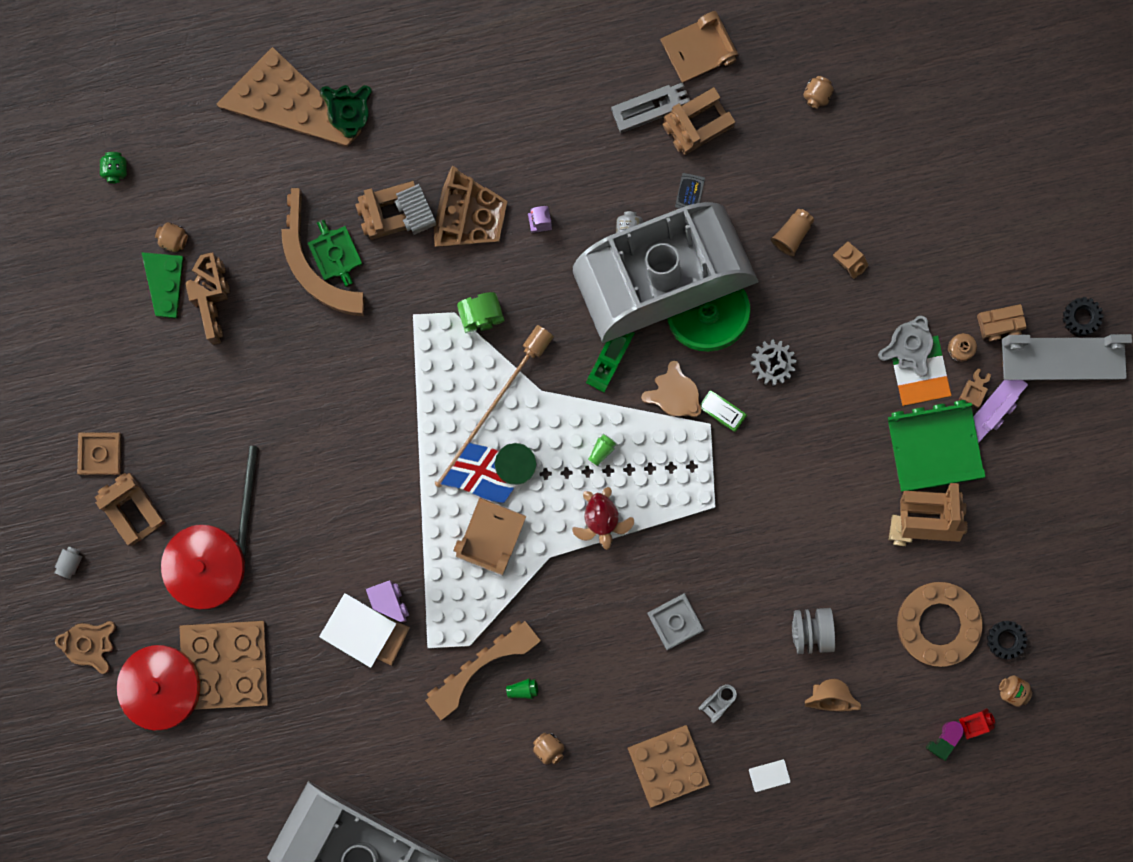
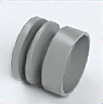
(814, 631)

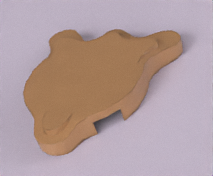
(676, 393)
(87, 643)

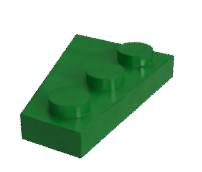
(164, 282)

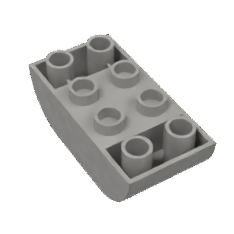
(662, 269)
(336, 831)

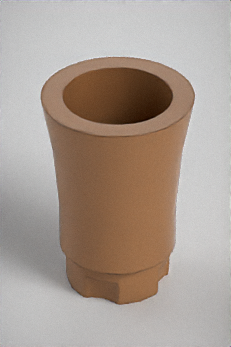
(793, 232)

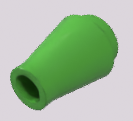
(603, 447)

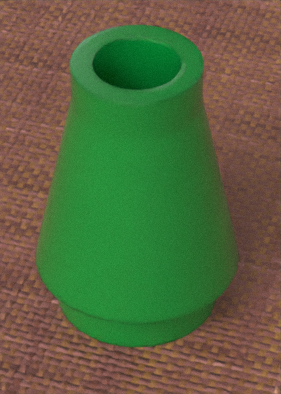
(523, 689)

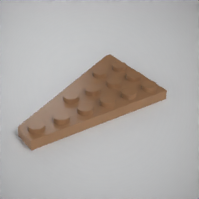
(284, 97)

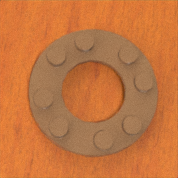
(909, 628)

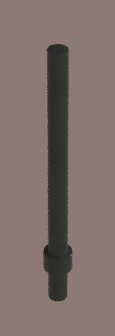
(242, 535)

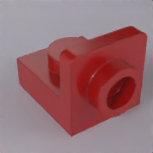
(977, 723)

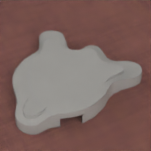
(911, 345)

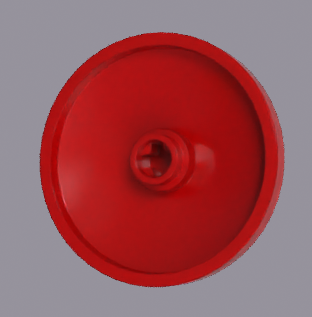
(202, 567)
(158, 687)

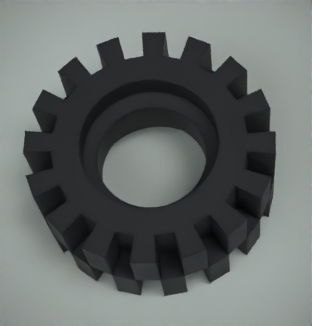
(1091, 307)
(1018, 633)

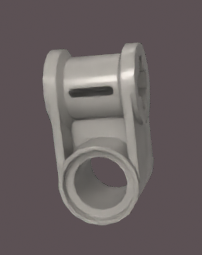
(717, 703)

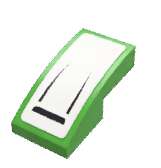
(723, 411)

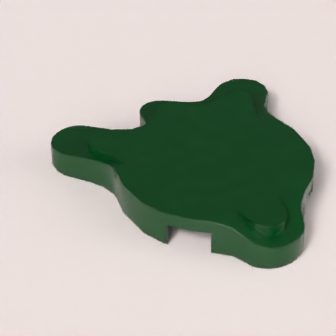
(345, 109)

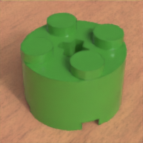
(480, 312)

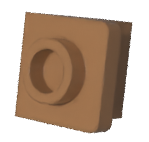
(851, 259)

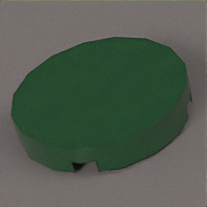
(515, 464)

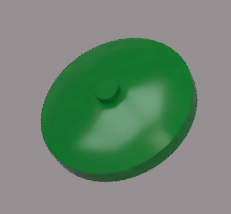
(713, 323)

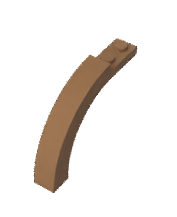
(328, 295)

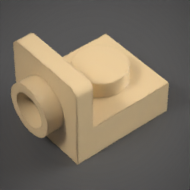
(895, 532)

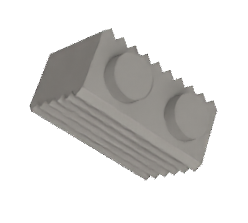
(416, 209)

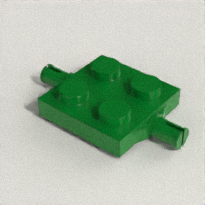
(334, 253)

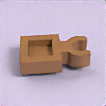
(974, 391)

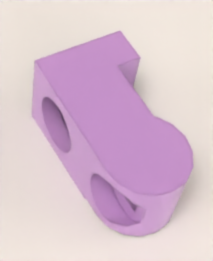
(539, 219)

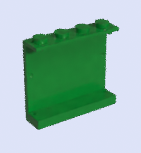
(935, 446)

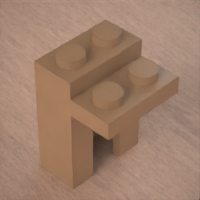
(683, 131)
(370, 208)
(116, 495)
(949, 507)

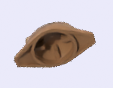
(832, 696)

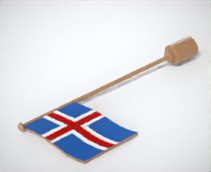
(474, 464)

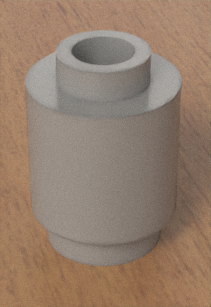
(68, 562)

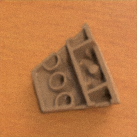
(467, 212)

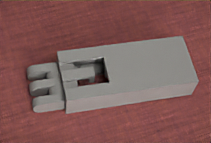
(641, 109)

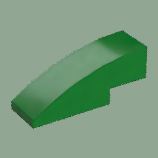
(608, 362)

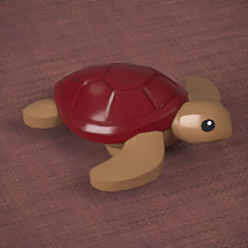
(602, 519)

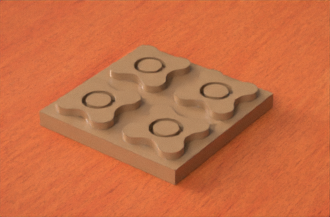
(228, 663)

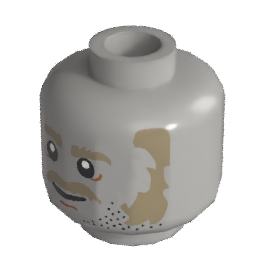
(627, 221)

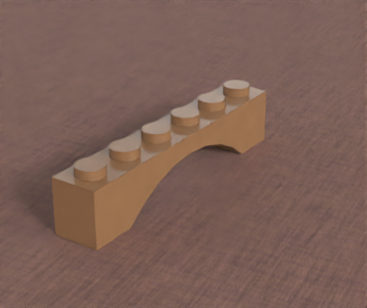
(447, 698)

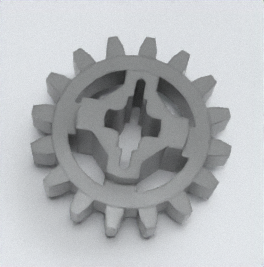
(763, 359)

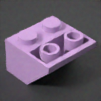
(386, 600)

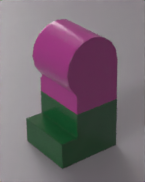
(947, 741)

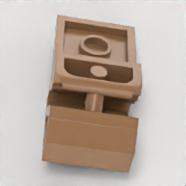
(210, 270)

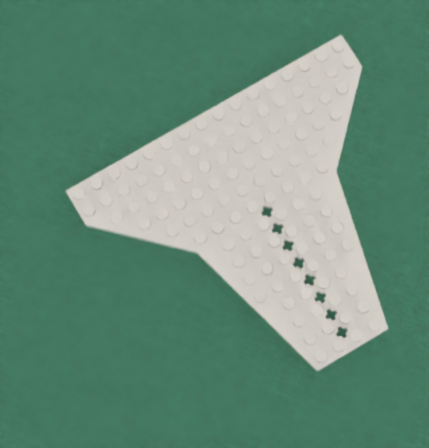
(454, 389)

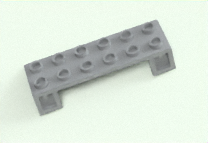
(1065, 358)

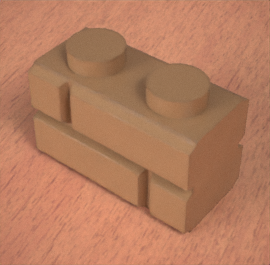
(1001, 322)

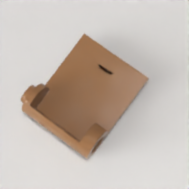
(702, 46)
(490, 539)

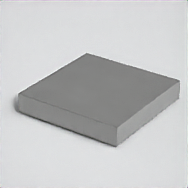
(675, 621)

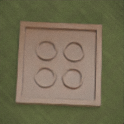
(668, 766)

